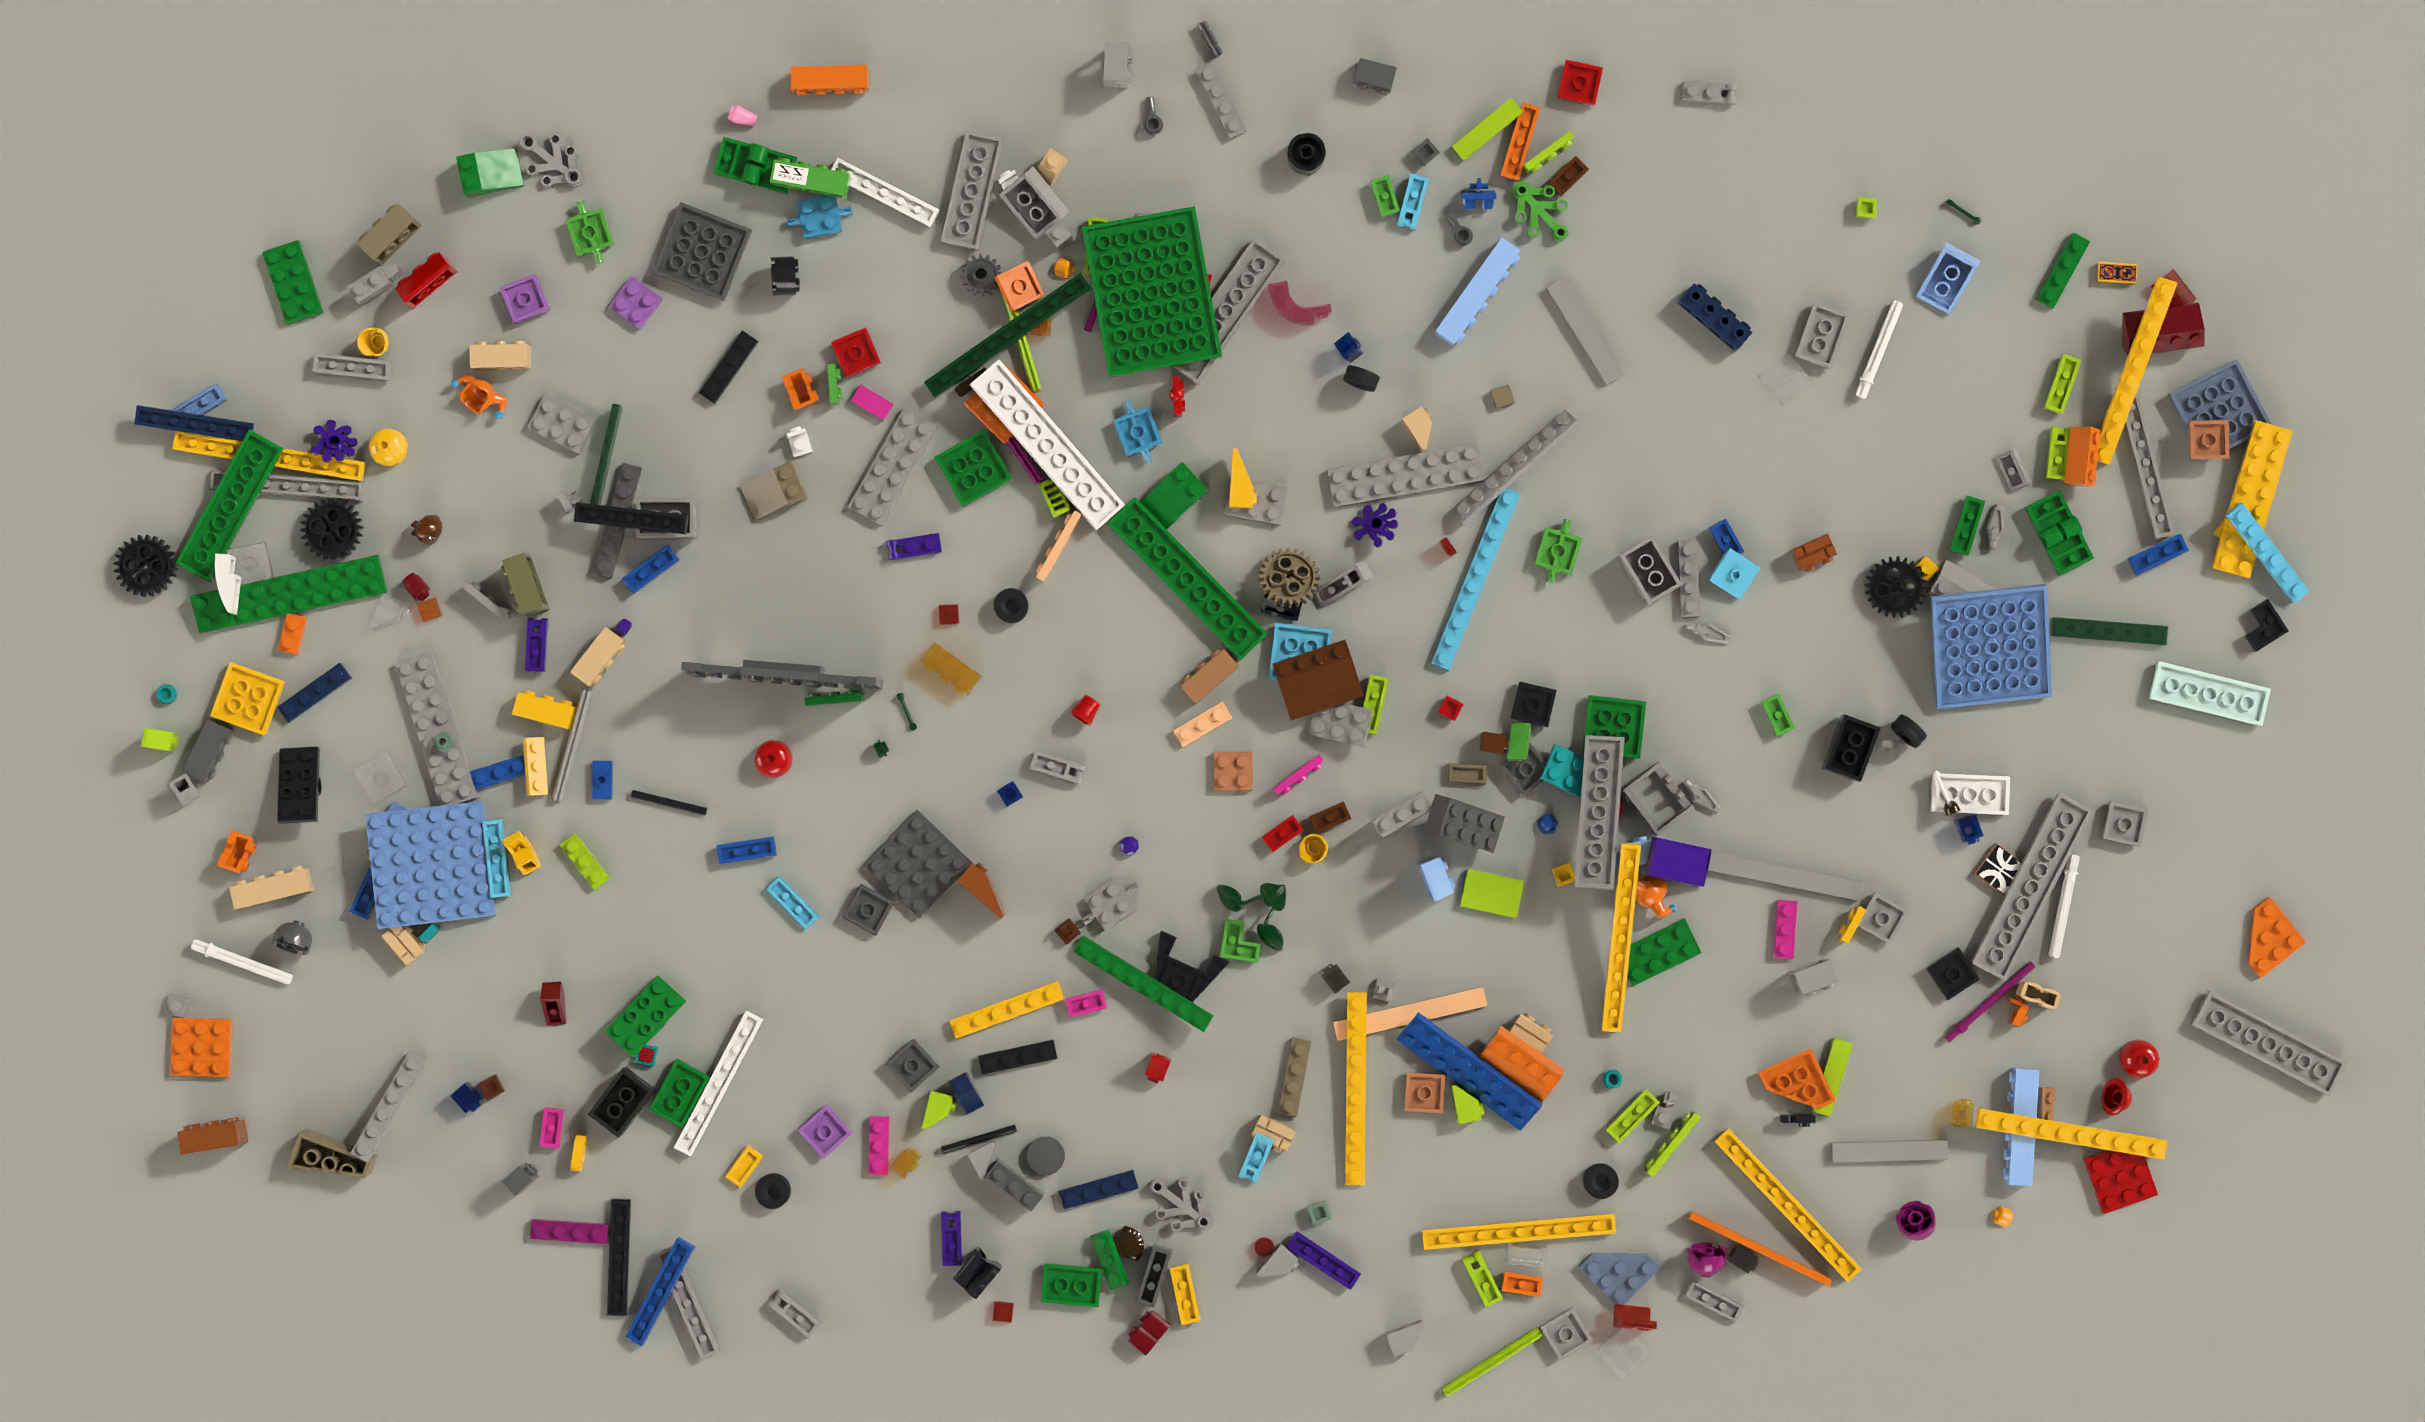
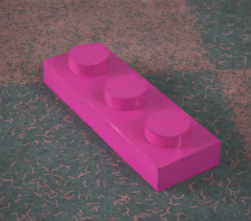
(1299, 775)
(1785, 929)
(879, 1145)

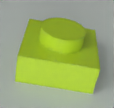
(1866, 208)

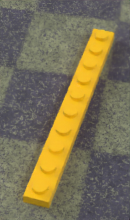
(2135, 367)
(289, 458)
(1621, 937)
(1355, 1088)
(2071, 1133)
(1787, 1205)
(1519, 1231)

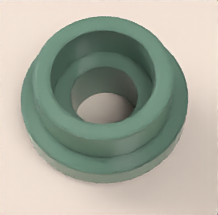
(449, 741)

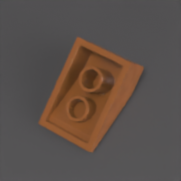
(980, 885)

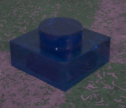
(1010, 793)

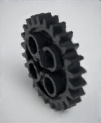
(317, 538)
(135, 552)
(1906, 571)

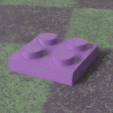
(525, 298)
(636, 302)
(825, 1131)

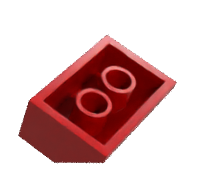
(425, 279)

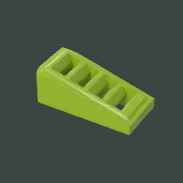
(1061, 511)

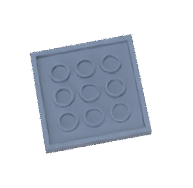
(2221, 396)

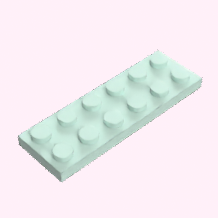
(2209, 693)

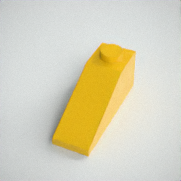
(1241, 487)

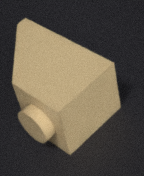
(1051, 166)
(1419, 426)

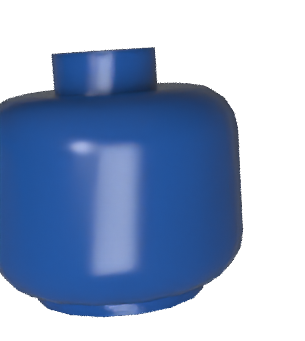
(1547, 824)

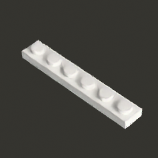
(888, 194)

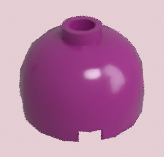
(1916, 1220)
(1706, 1259)

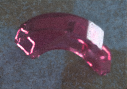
(1290, 310)

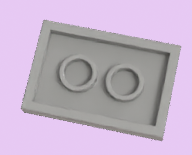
(1822, 335)
(562, 424)
(1268, 506)
(1342, 724)

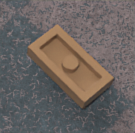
(2045, 1103)

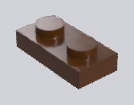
(1568, 176)
(1330, 817)

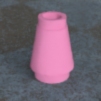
(741, 116)

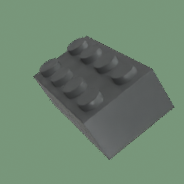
(1464, 823)

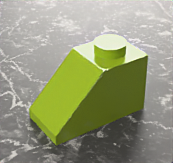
(159, 739)
(1466, 1106)
(938, 1107)

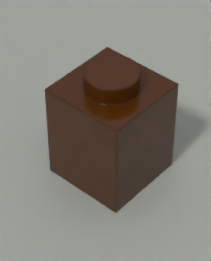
(1493, 743)

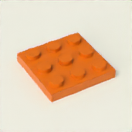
(988, 418)
(201, 1047)

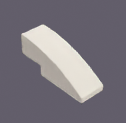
(227, 581)

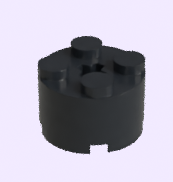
(1304, 143)
(783, 275)

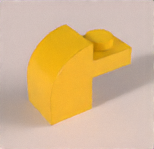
(522, 852)

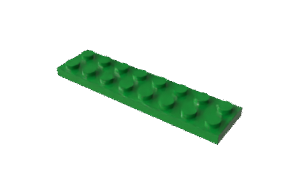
(230, 504)

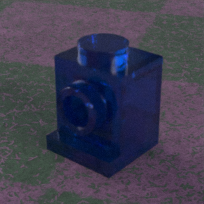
(1349, 347)
(1972, 822)

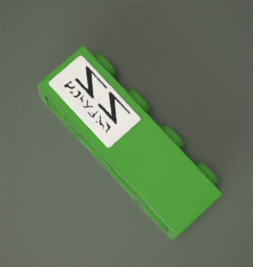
(810, 178)

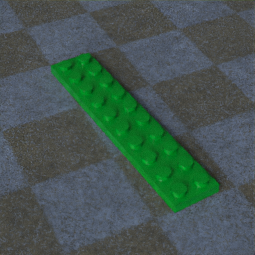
(1187, 578)
(292, 593)

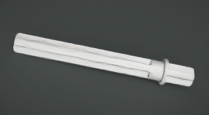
(1879, 349)
(2064, 906)
(240, 961)

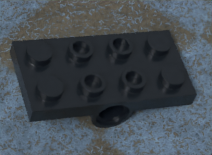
(298, 785)

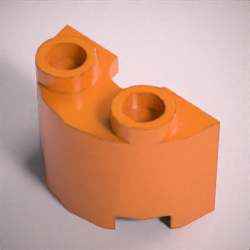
(799, 389)
(237, 852)

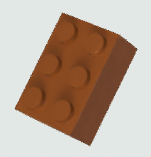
(212, 1135)

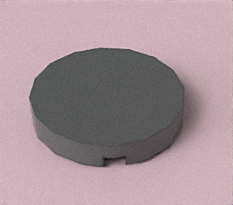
(1045, 1155)

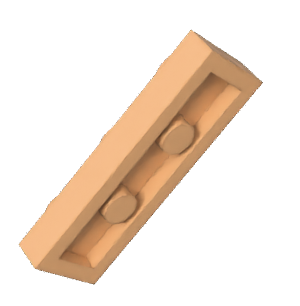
(1202, 724)

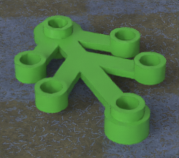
(1537, 208)

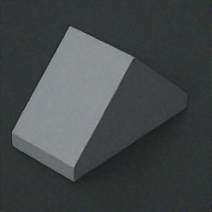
(981, 1158)

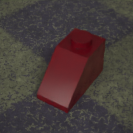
(553, 1003)

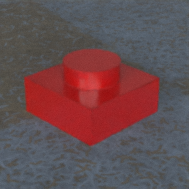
(1450, 708)

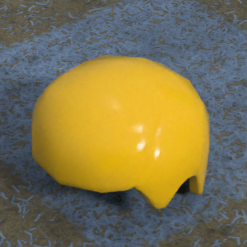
(372, 342)
(1313, 848)

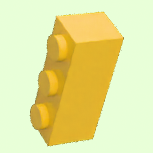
(544, 709)

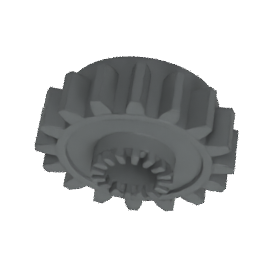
(976, 266)

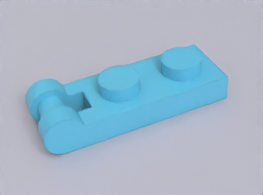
(1413, 201)
(1256, 1157)

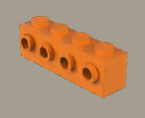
(830, 79)

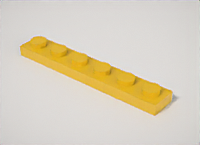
(1006, 1009)

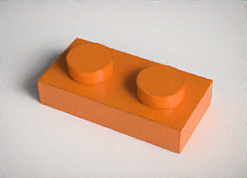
(292, 633)
(1522, 1284)

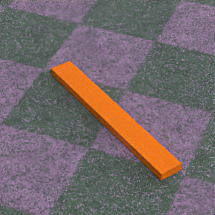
(1759, 1248)

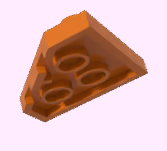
(2271, 938)
(1799, 1080)

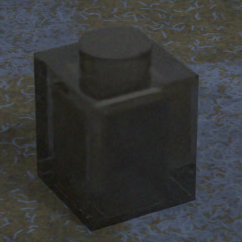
(1334, 977)
(1743, 1258)

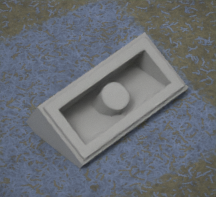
(2013, 470)

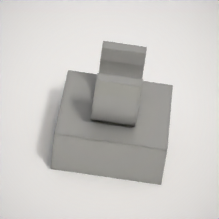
(566, 500)
(1384, 990)

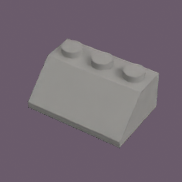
(1034, 202)
(1955, 580)

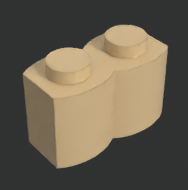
(2035, 993)

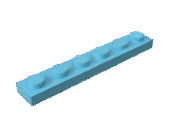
(2267, 552)

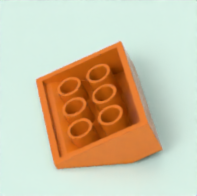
(1522, 1063)

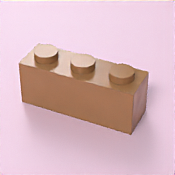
(1209, 675)

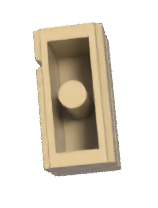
(404, 944)
(1531, 1033)
(1275, 1130)

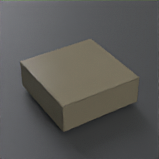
(1502, 396)

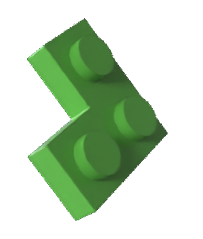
(1234, 947)

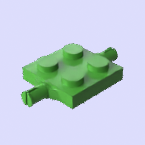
(589, 232)
(1558, 551)

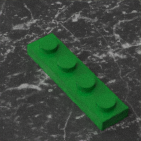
(2062, 270)

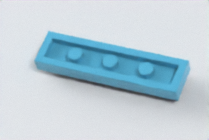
(496, 858)

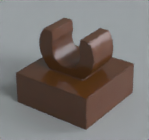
(1067, 931)

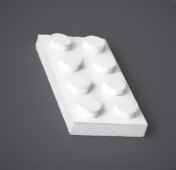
(1972, 793)

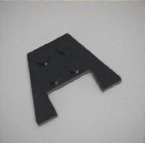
(1181, 976)

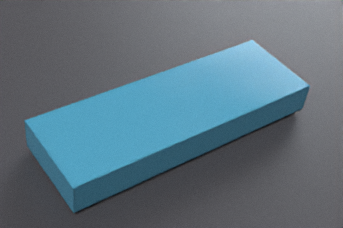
(792, 902)

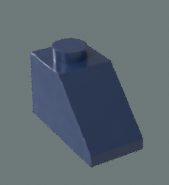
(966, 1092)

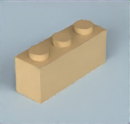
(500, 356)
(598, 657)

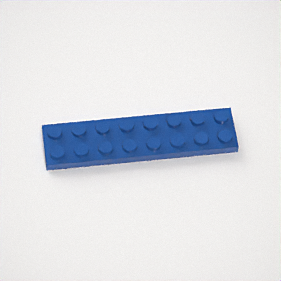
(1469, 1071)

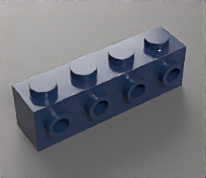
(1715, 317)

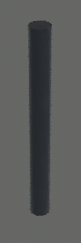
(669, 802)
(978, 1139)

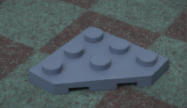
(1619, 1273)

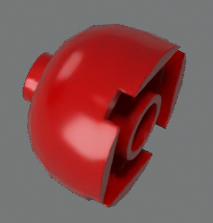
(773, 759)
(2139, 1058)

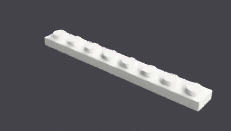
(718, 1083)

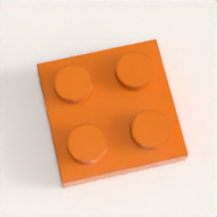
(1019, 286)

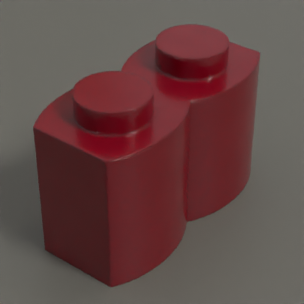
(1148, 1332)

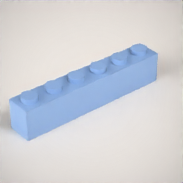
(1477, 292)
(2020, 1148)

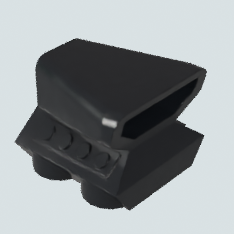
(977, 1273)

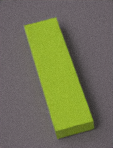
(1487, 129)
(1834, 1070)

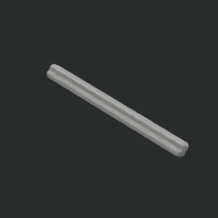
(571, 745)

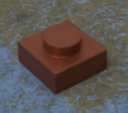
(491, 1087)

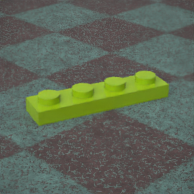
(1677, 1137)

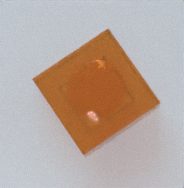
(1044, 329)
(429, 609)

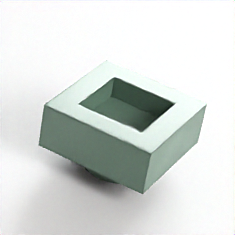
(1319, 1212)

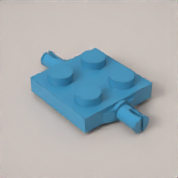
(819, 216)
(1137, 431)

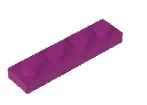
(569, 1231)

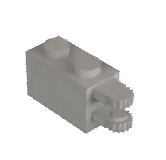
(374, 283)

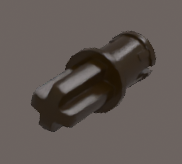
(965, 387)

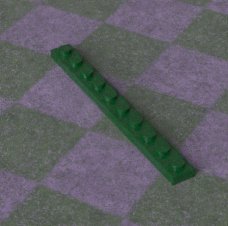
(1007, 335)

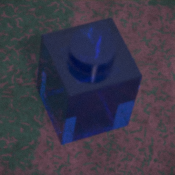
(467, 1098)

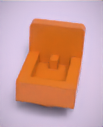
(2019, 1015)

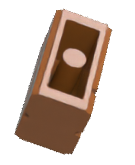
(1813, 552)

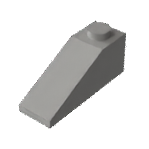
(1343, 583)

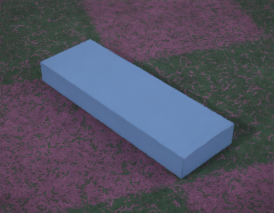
(203, 401)

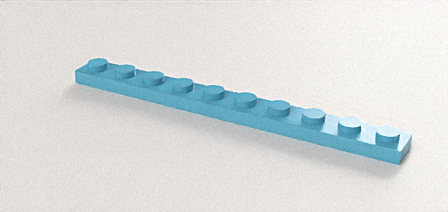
(1475, 579)

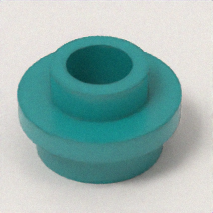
(1616, 1083)

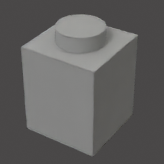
(1059, 235)
(184, 789)

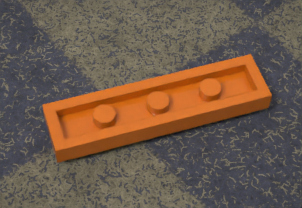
(1520, 142)

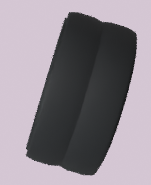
(1361, 378)
(1000, 605)
(1908, 731)
(1608, 1189)
(764, 1198)

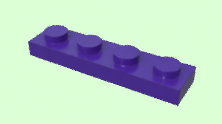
(1323, 1260)

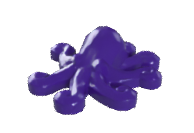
(334, 442)
(1376, 524)

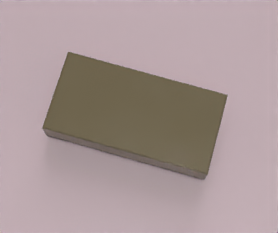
(1467, 773)

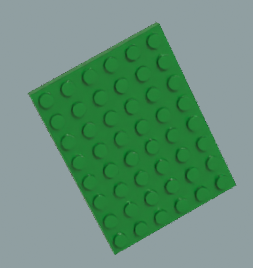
(1151, 292)

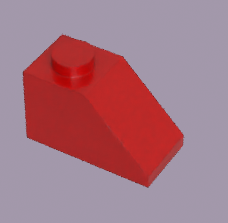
(1157, 1067)

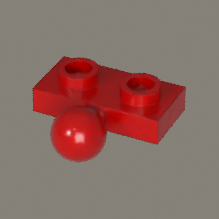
(1176, 395)

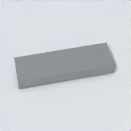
(1713, 1301)

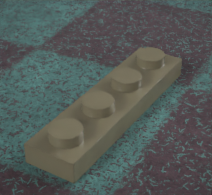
(1294, 1077)

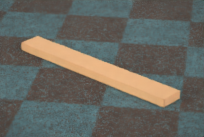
(1428, 1008)

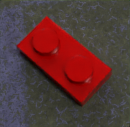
(1282, 833)

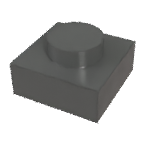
(1426, 151)

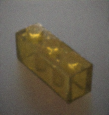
(951, 669)

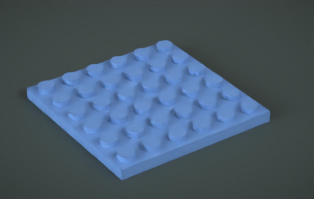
(1991, 646)
(429, 865)

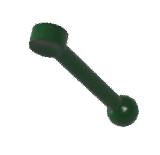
(1976, 220)
(912, 726)

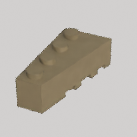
(327, 1156)

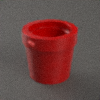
(1085, 710)

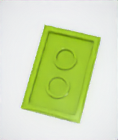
(1492, 893)

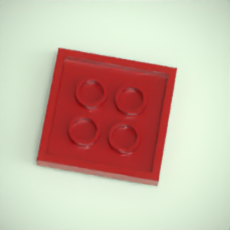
(2119, 1179)

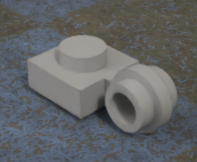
(1663, 1115)

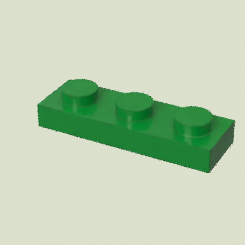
(1967, 525)
(834, 698)
(1109, 1259)

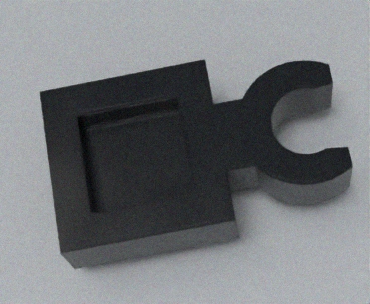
(1803, 1119)

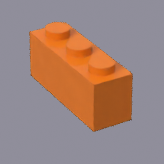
(2082, 456)

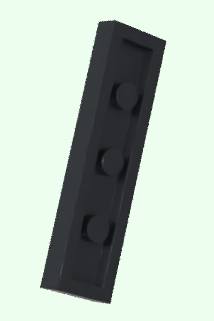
(728, 367)
(1017, 1057)

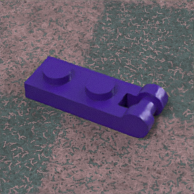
(914, 546)
(536, 645)
(951, 1239)

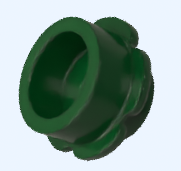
(881, 748)

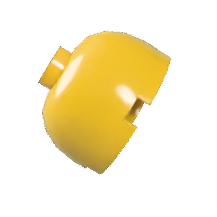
(388, 447)

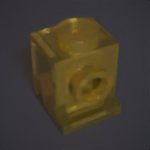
(1957, 1120)
(906, 1162)

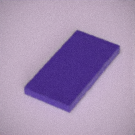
(1678, 861)

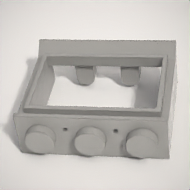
(1641, 812)
(1402, 815)

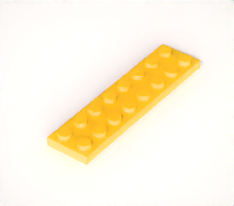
(2254, 489)

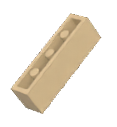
(272, 888)

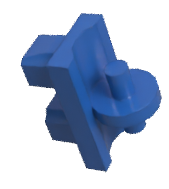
(1470, 195)

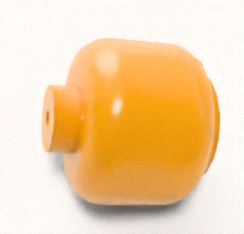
(1064, 267)
(2002, 1216)

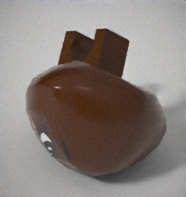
(427, 529)

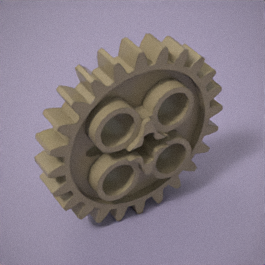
(1280, 591)

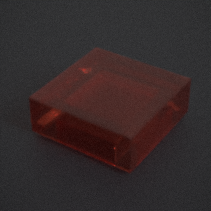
(1447, 547)
(949, 614)
(1003, 1311)

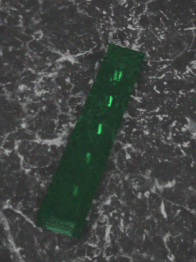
(606, 454)
(2109, 631)

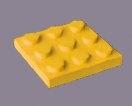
(247, 698)

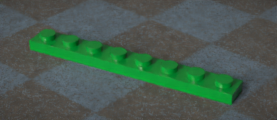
(1143, 983)

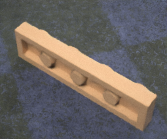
(1054, 552)

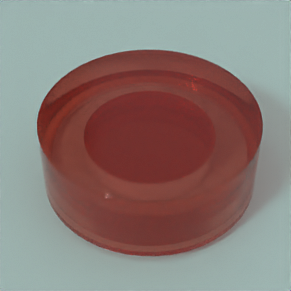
(1264, 1247)

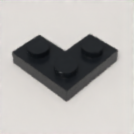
(2270, 626)

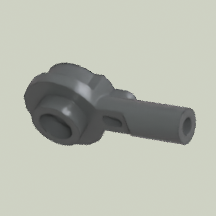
(1153, 123)
(1463, 235)

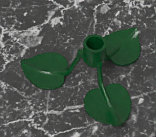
(1273, 896)

